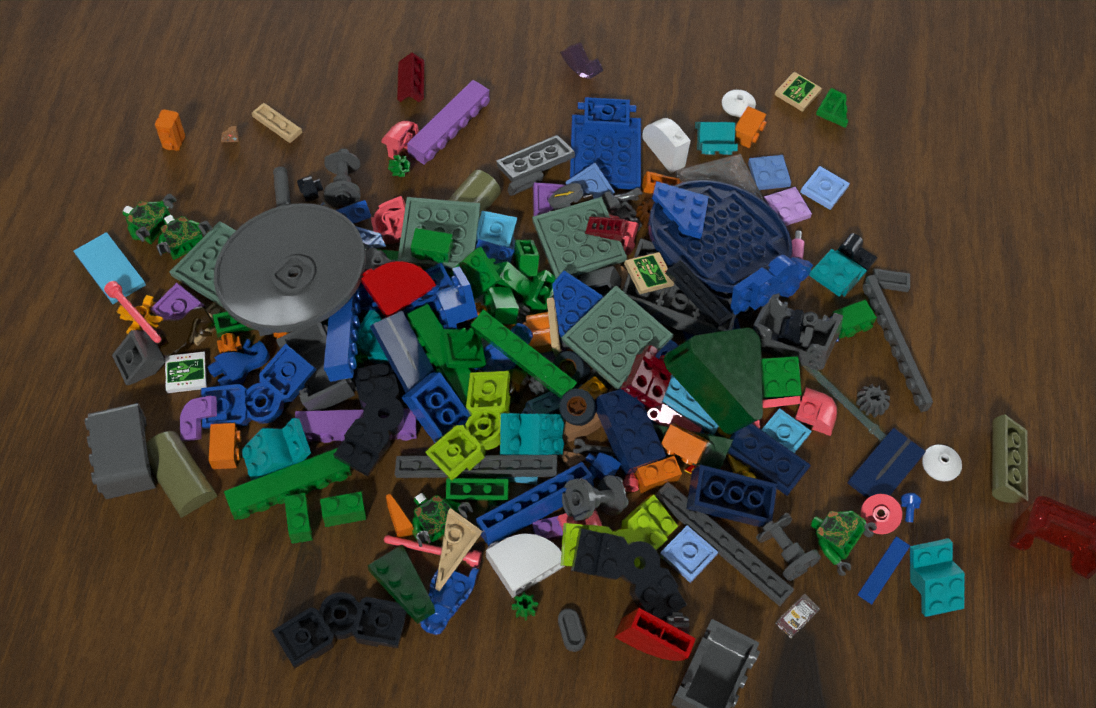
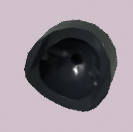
(310, 188)

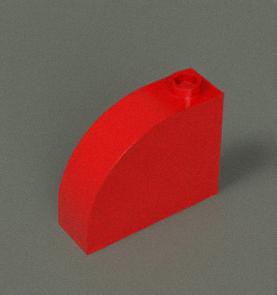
(396, 285)
(654, 636)

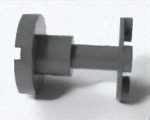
(342, 190)
(582, 499)
(792, 553)

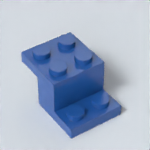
(455, 302)

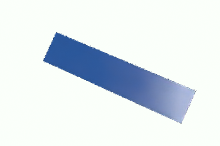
(883, 570)

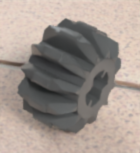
(873, 400)

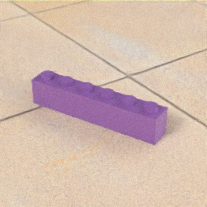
(448, 122)
(333, 424)

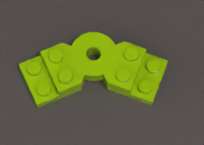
(466, 445)
(646, 523)

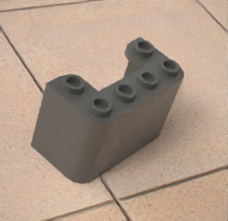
(825, 336)
(318, 390)
(119, 451)
(717, 669)

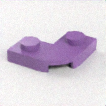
(193, 413)

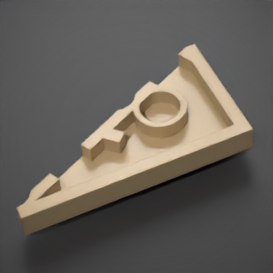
(457, 541)

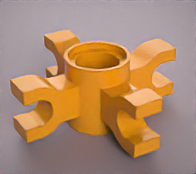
(145, 311)

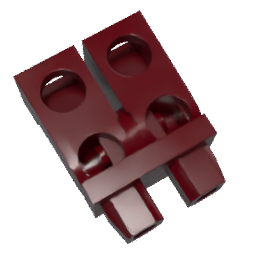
(648, 378)

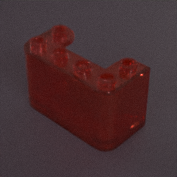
(1061, 527)

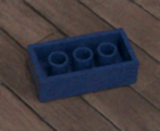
(628, 430)
(731, 496)

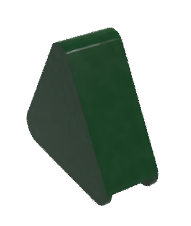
(722, 375)

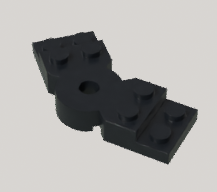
(369, 436)
(613, 557)
(315, 631)

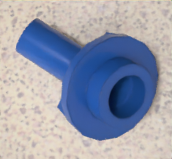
(910, 501)

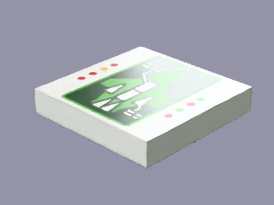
(185, 372)

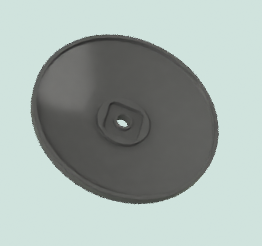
(289, 239)

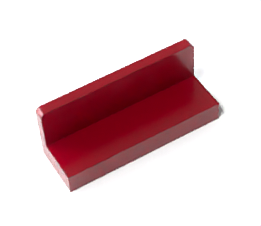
(411, 78)

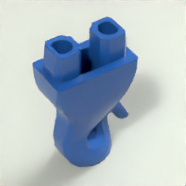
(238, 365)

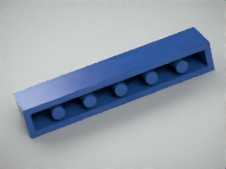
(342, 339)
(529, 506)

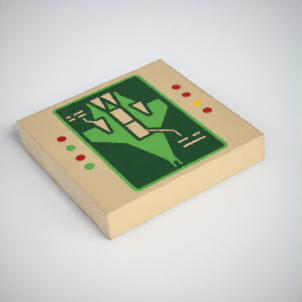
(798, 91)
(648, 273)

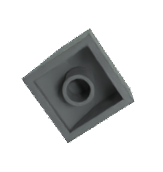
(138, 357)

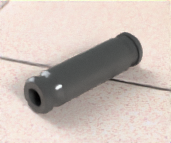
(281, 186)

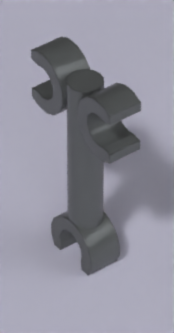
(592, 448)

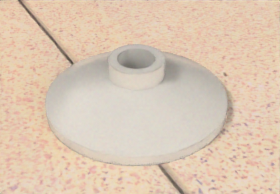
(736, 102)
(939, 469)

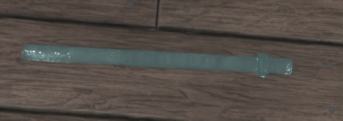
(873, 428)

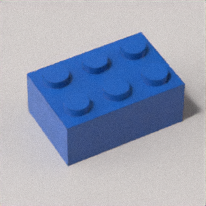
(436, 406)

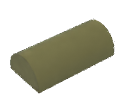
(477, 188)
(1009, 461)
(178, 473)

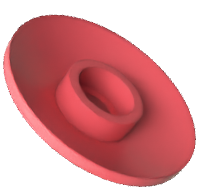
(891, 518)

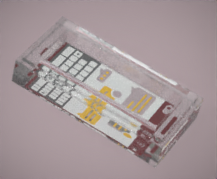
(797, 616)

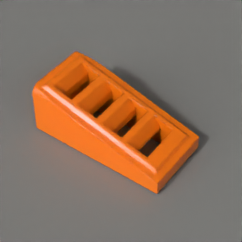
(650, 179)
(401, 523)

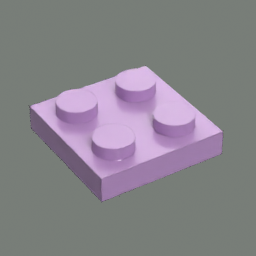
(789, 206)

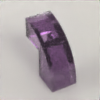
(579, 62)

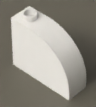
(667, 143)
(523, 561)

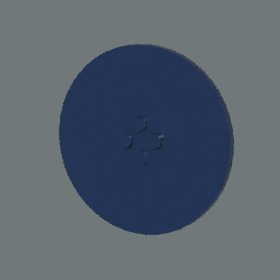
(736, 238)

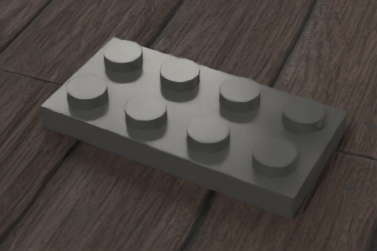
(535, 158)

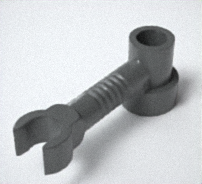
(613, 202)

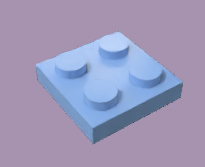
(825, 187)
(688, 554)

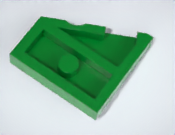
(834, 108)

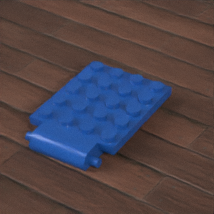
(609, 139)

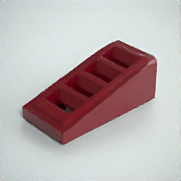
(609, 234)

